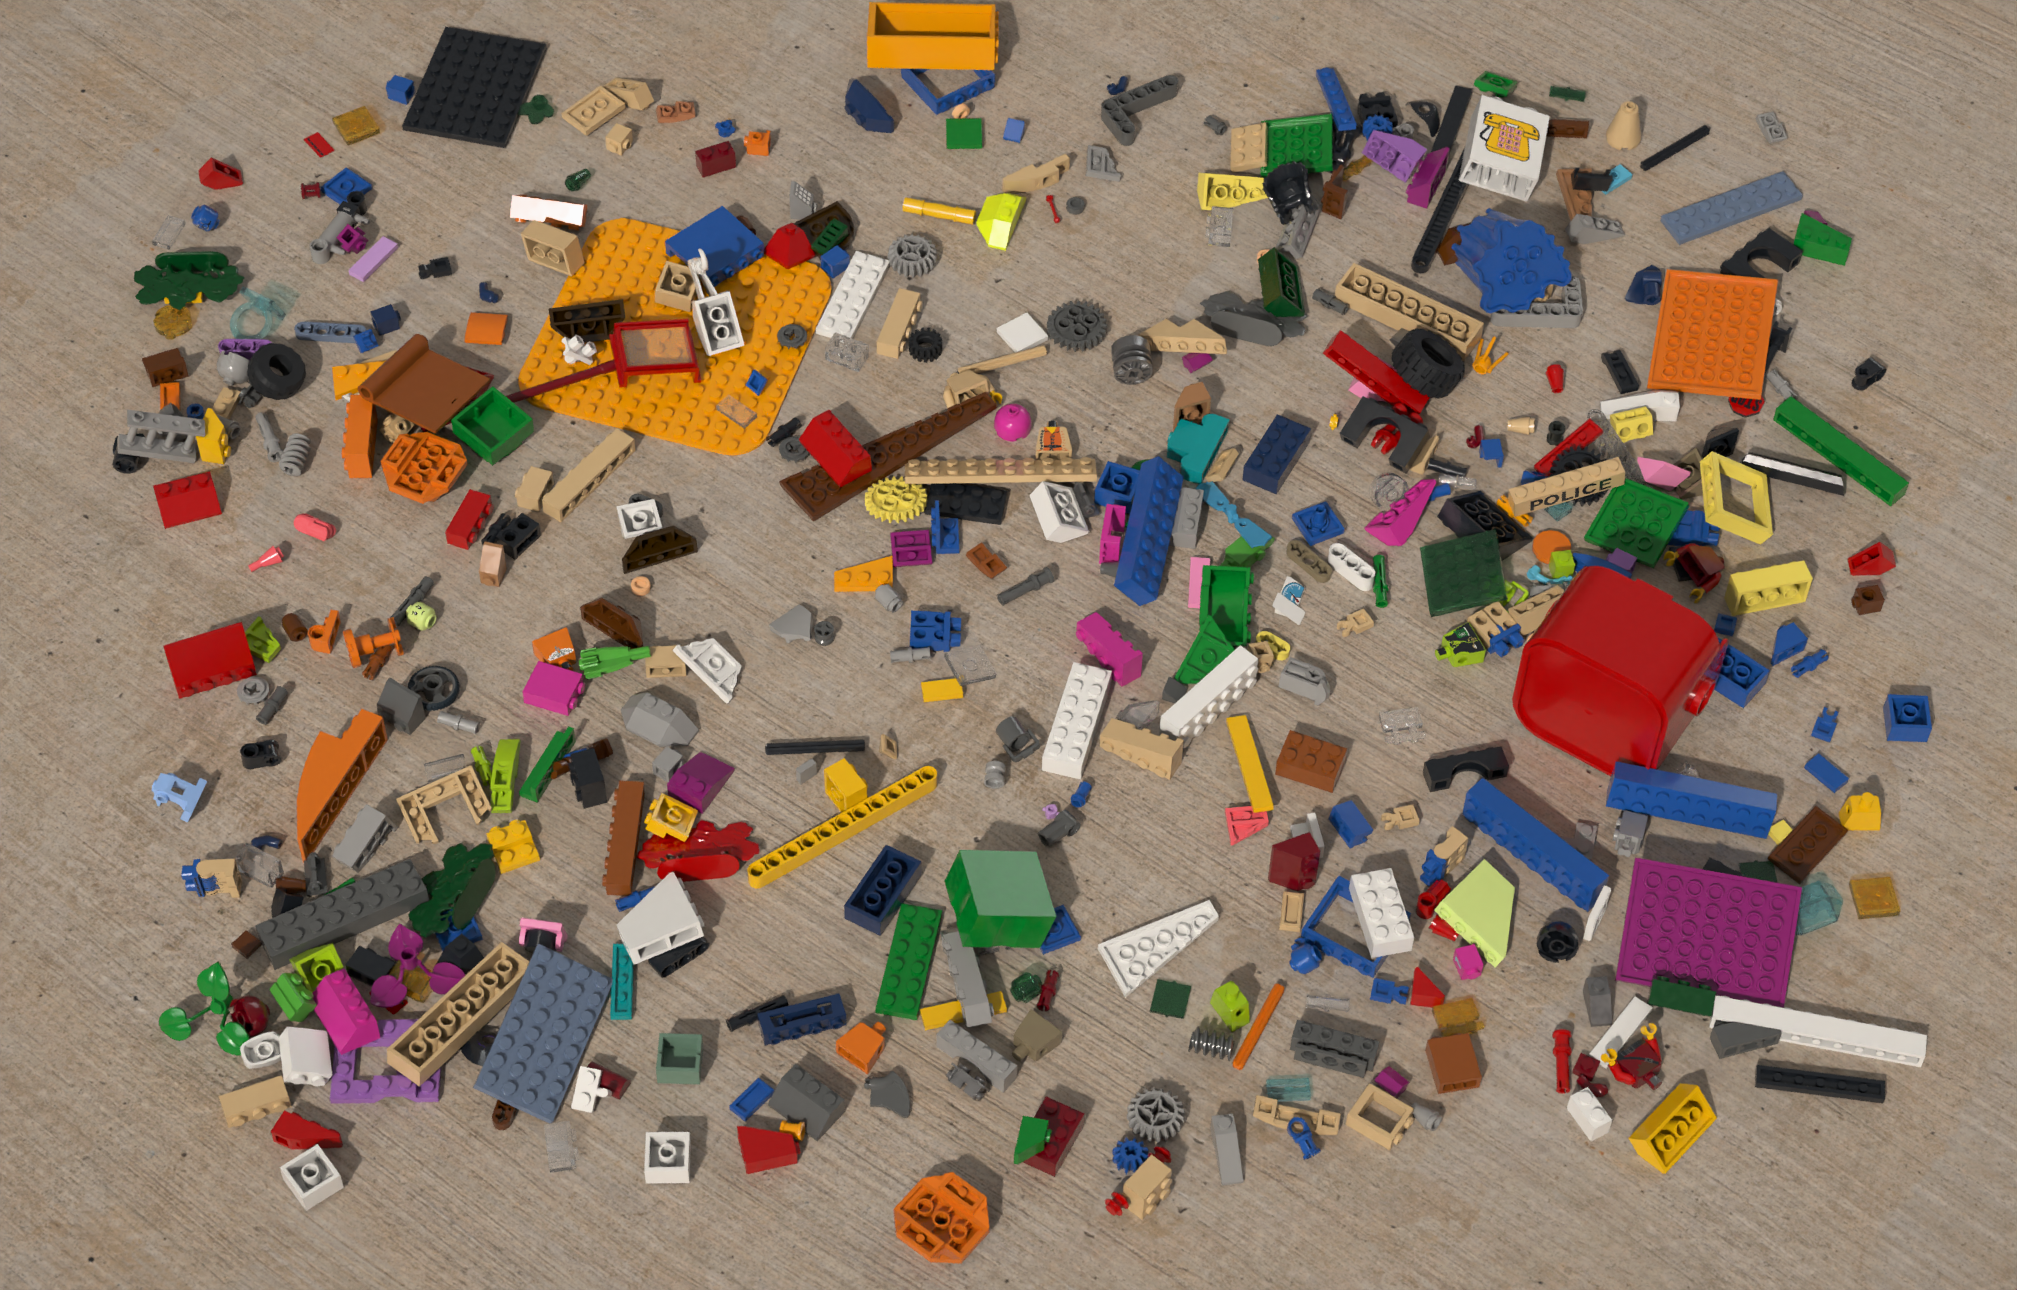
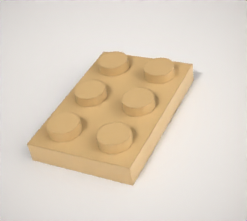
(593, 110)
(1249, 147)

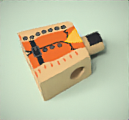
(1053, 442)

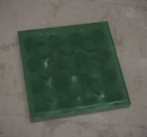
(1463, 573)

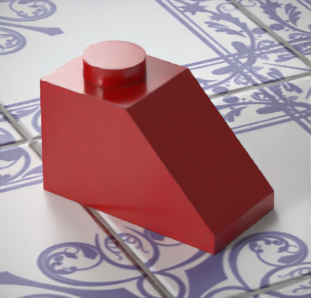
(219, 175)
(1872, 561)

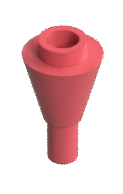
(270, 557)

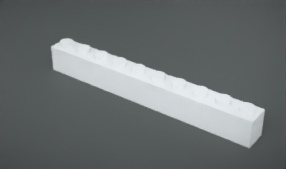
(1825, 1031)

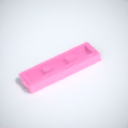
(1195, 580)

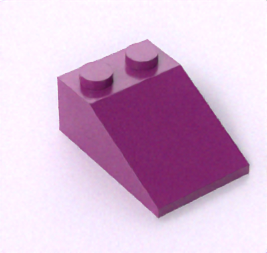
(699, 781)

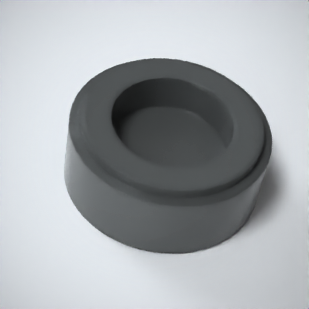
(1075, 205)

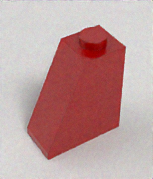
(766, 1149)

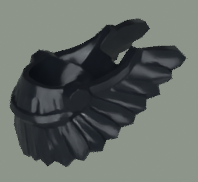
(1287, 189)

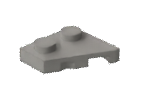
(1100, 164)

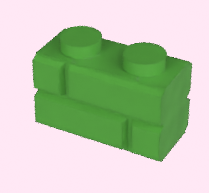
(293, 997)

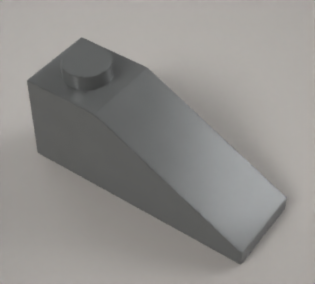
(1740, 1038)

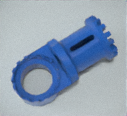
(1304, 1138)

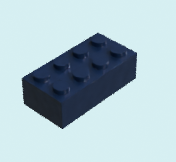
(1276, 454)
(883, 890)

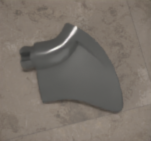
(889, 1093)

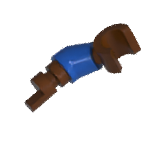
(602, 749)

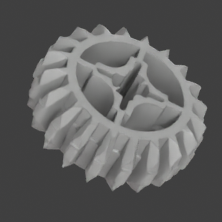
(912, 260)
(1145, 1107)

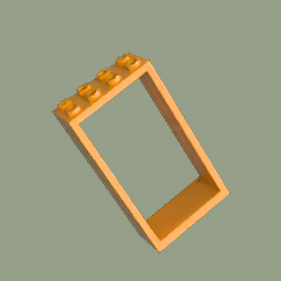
(932, 36)

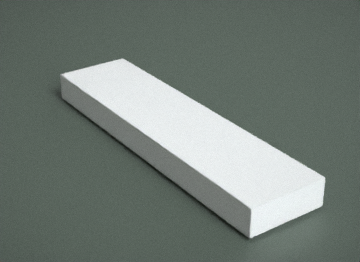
(1622, 1029)

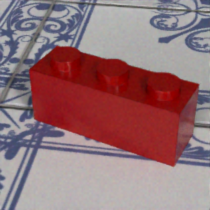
(469, 519)

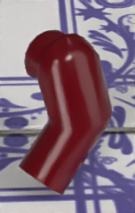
(1475, 440)
(1597, 1089)

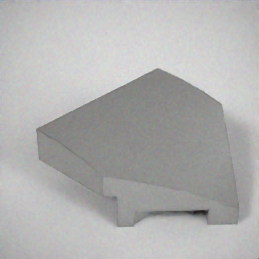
(794, 624)

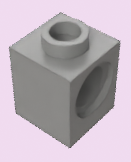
(667, 763)

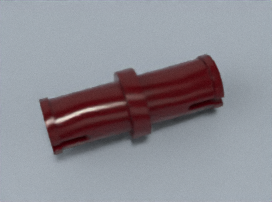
(1048, 990)

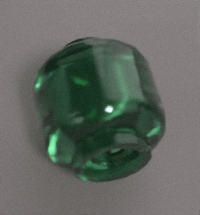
(1026, 987)

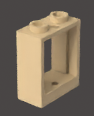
(1370, 1130)

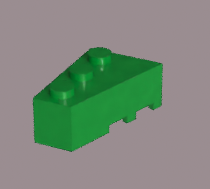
(1821, 241)

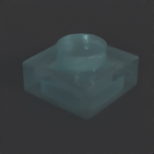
(1559, 511)

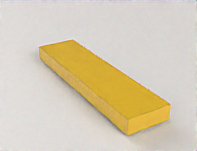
(940, 1014)

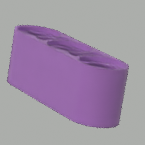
(242, 347)

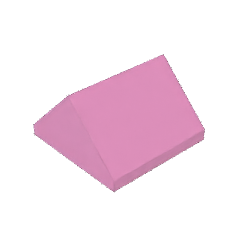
(1662, 473)

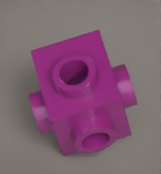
(352, 239)

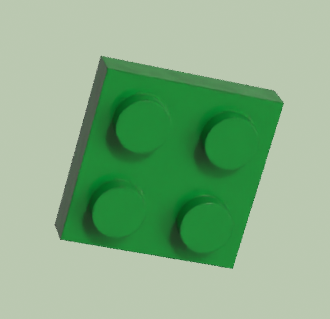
(1495, 83)

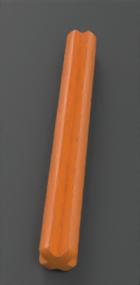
(1258, 1026)

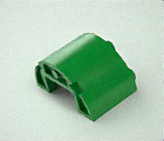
(1226, 599)

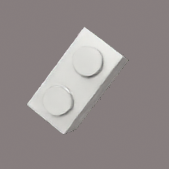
(1589, 1114)

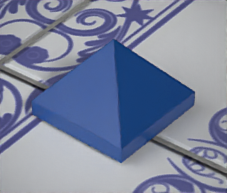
(756, 382)

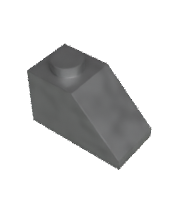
(1598, 1001)

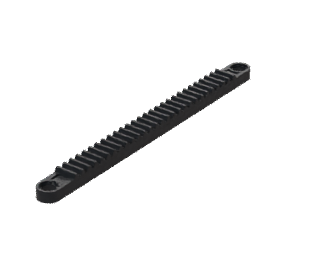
(1440, 220)

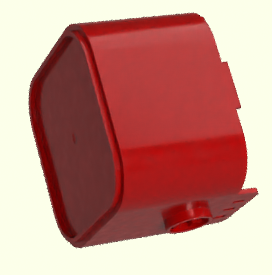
(1616, 671)

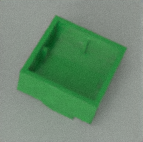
(492, 426)

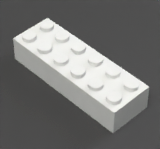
(1210, 697)
(1076, 720)

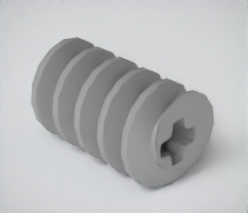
(295, 454)

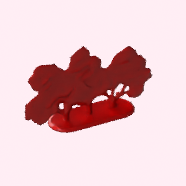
(701, 852)

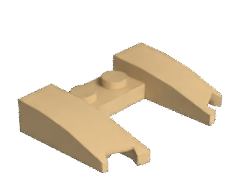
(460, 782)

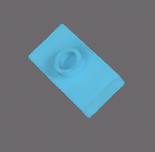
(1620, 176)

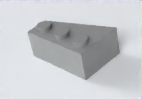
(362, 838)

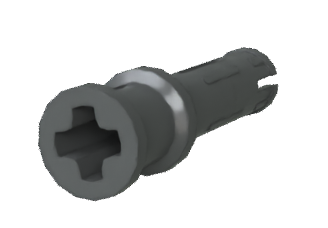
(1033, 582)

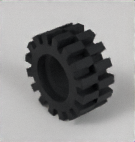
(925, 353)

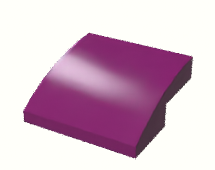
(911, 548)

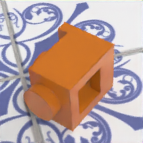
(758, 143)

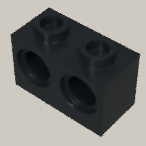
(518, 535)

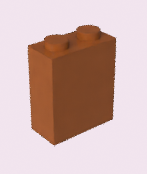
(1453, 1063)

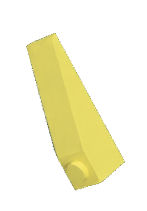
(1228, 190)

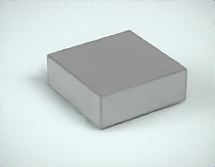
(806, 771)

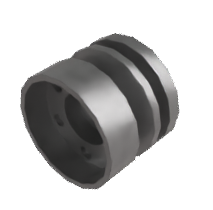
(1131, 360)

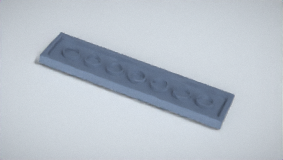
(1731, 207)

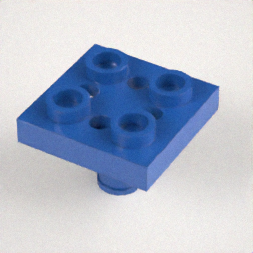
(1319, 519)

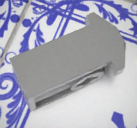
(1305, 680)

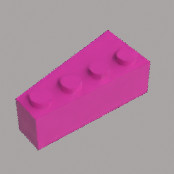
(1110, 649)

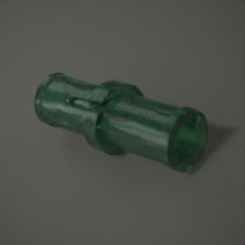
(1567, 93)

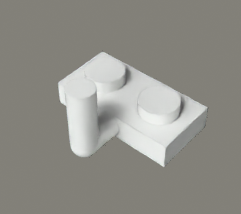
(588, 1089)

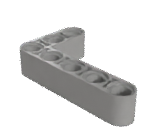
(1546, 315)

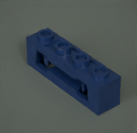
(802, 1019)

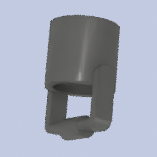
(1015, 738)

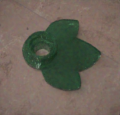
(537, 109)

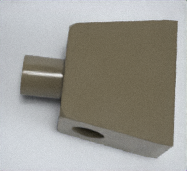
(1035, 1037)

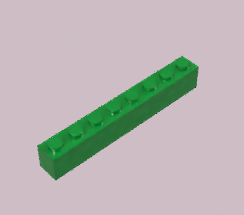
(1841, 451)

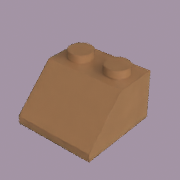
(1192, 404)

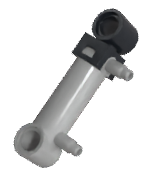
(347, 213)

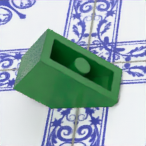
(1031, 1138)

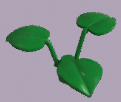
(211, 983)

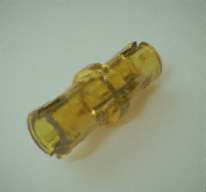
(1355, 167)

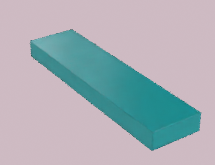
(622, 984)

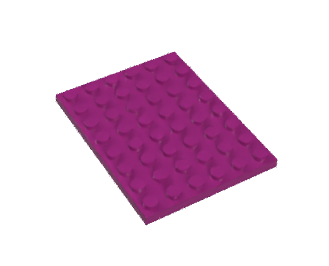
(1709, 931)

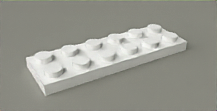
(853, 295)

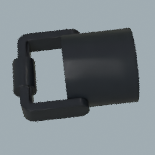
(125, 463)

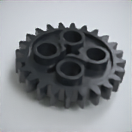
(1580, 456)

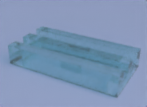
(1289, 1093)

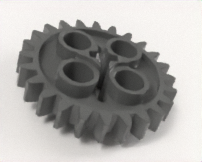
(1076, 326)

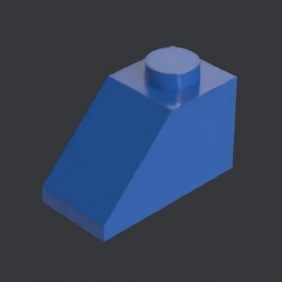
(1788, 643)

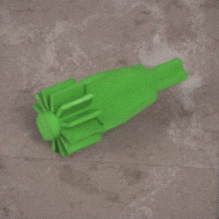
(609, 659)

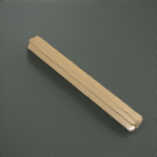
(1005, 360)

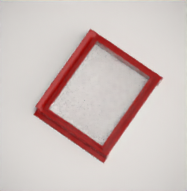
(653, 349)

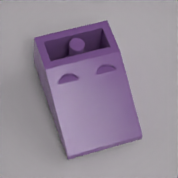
(1394, 153)

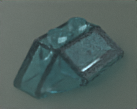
(1818, 907)

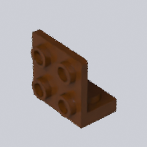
(1334, 195)
(165, 367)

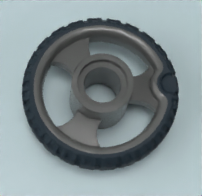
(433, 686)

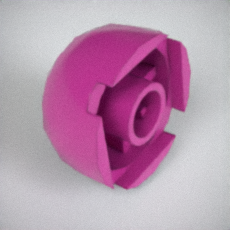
(1012, 422)

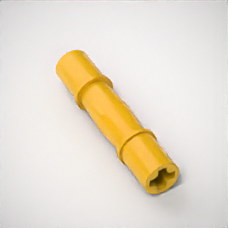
(939, 211)

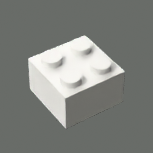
(667, 1157)
(311, 1177)

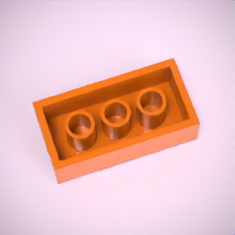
(360, 437)

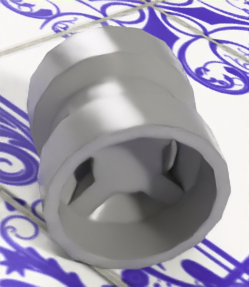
(994, 774)

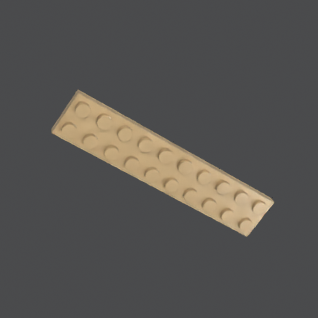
(1000, 471)

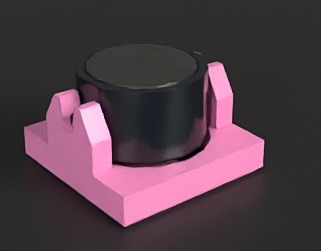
(542, 932)

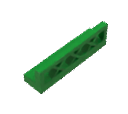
(540, 776)

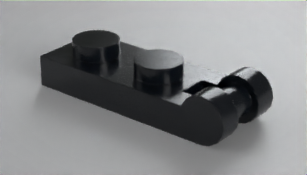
(1620, 371)

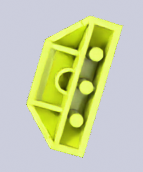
(999, 218)

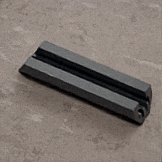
(1795, 473)

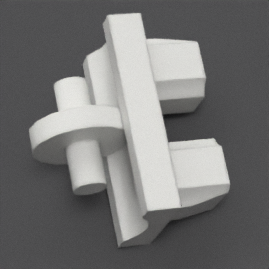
(576, 350)

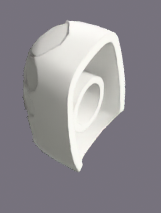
(261, 1050)

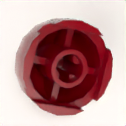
(251, 1014)

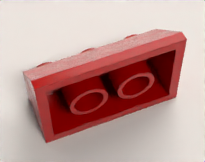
(187, 500)

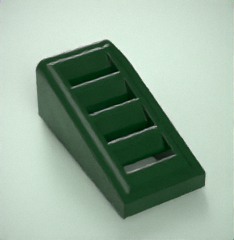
(834, 227)

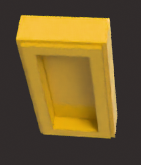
(941, 690)

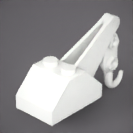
(714, 314)

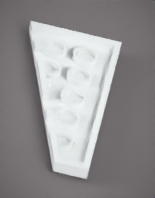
(1146, 950)

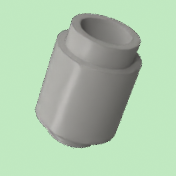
(888, 598)

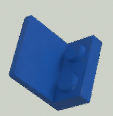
(946, 532)

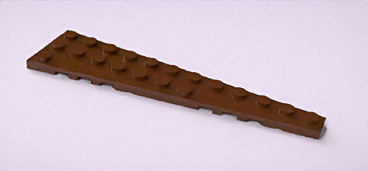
(819, 494)

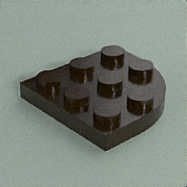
(815, 224)

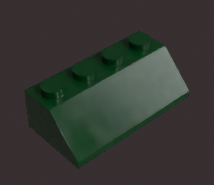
(1280, 285)

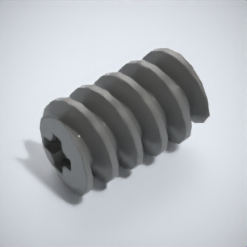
(1211, 1043)

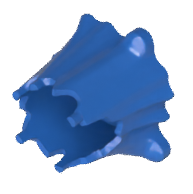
(1510, 260)

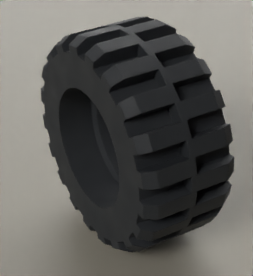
(1428, 363)

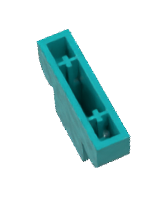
(1197, 445)

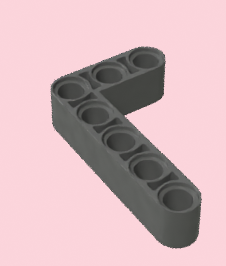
(1118, 108)

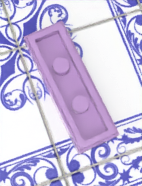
(373, 259)

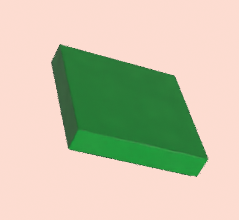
(964, 133)

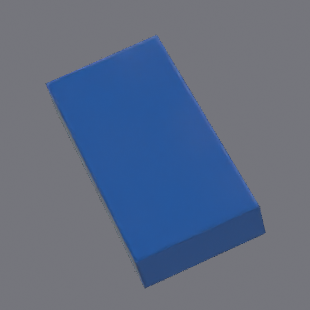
(1826, 773)
(751, 1099)

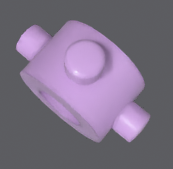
(1050, 811)

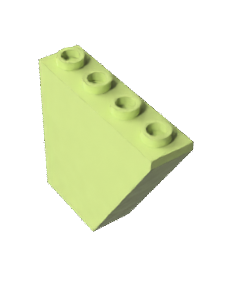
(1481, 911)

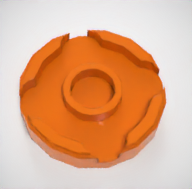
(1549, 542)

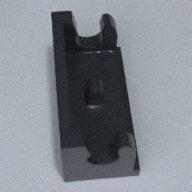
(1591, 181)

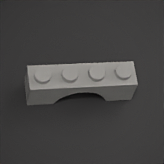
(995, 1067)

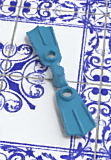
(1250, 532)

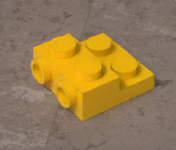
(670, 817)
(512, 846)

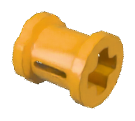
(797, 1130)

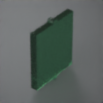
(1759, 870)
(1170, 999)

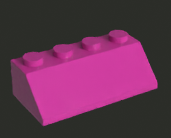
(344, 1012)

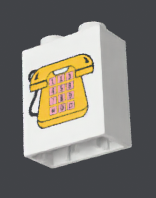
(1504, 148)

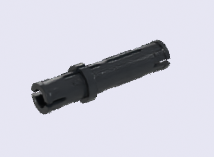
(747, 1016)

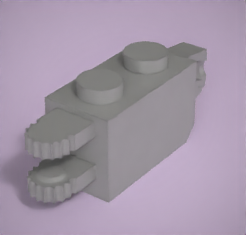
(1629, 833)

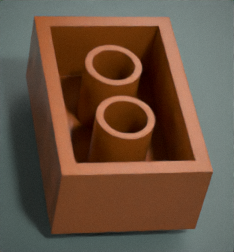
(1311, 761)

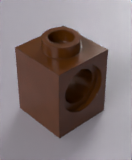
(1867, 600)

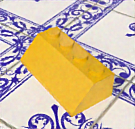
(1673, 1127)

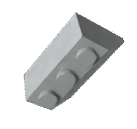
(1187, 518)

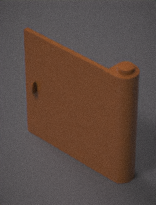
(422, 385)

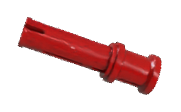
(1562, 1052)

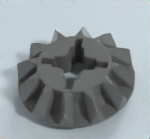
(787, 331)
(785, 449)

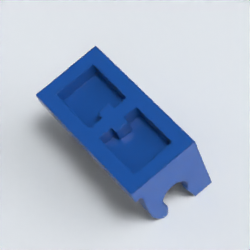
(1350, 823)

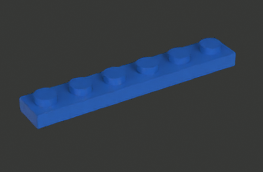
(1336, 99)

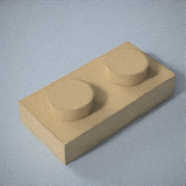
(226, 402)
(1222, 465)

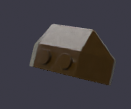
(589, 321)
(658, 548)

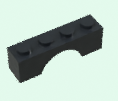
(1489, 763)

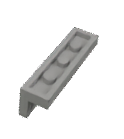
(1298, 229)

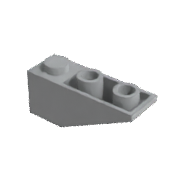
(1589, 229)

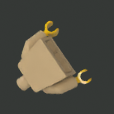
(968, 385)

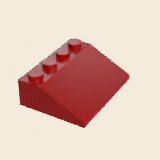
(210, 660)

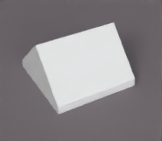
(638, 518)

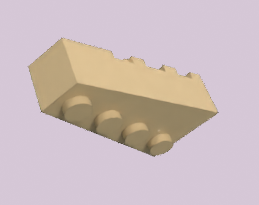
(1142, 747)

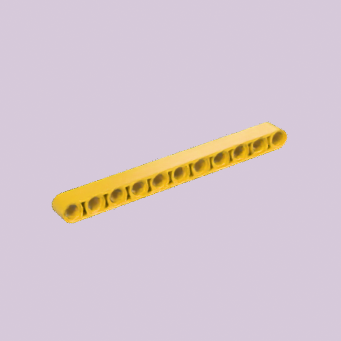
(922, 781)

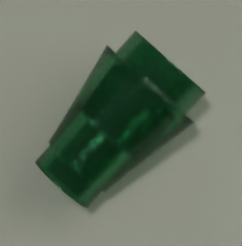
(577, 180)

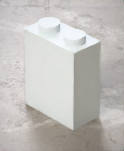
(305, 1056)

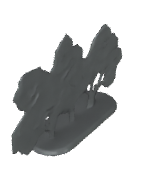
(1249, 321)

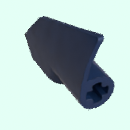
(1645, 287)

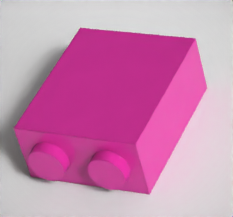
(553, 688)

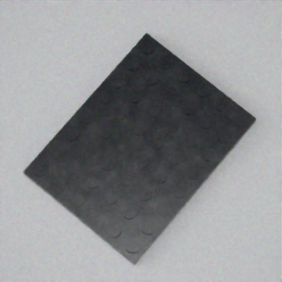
(474, 87)

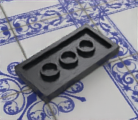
(967, 502)

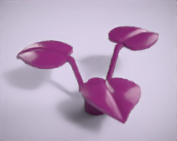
(405, 946)

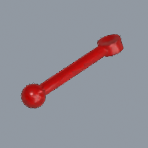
(1049, 198)

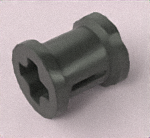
(1555, 433)

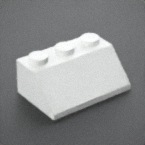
(1058, 512)

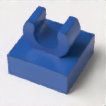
(365, 341)

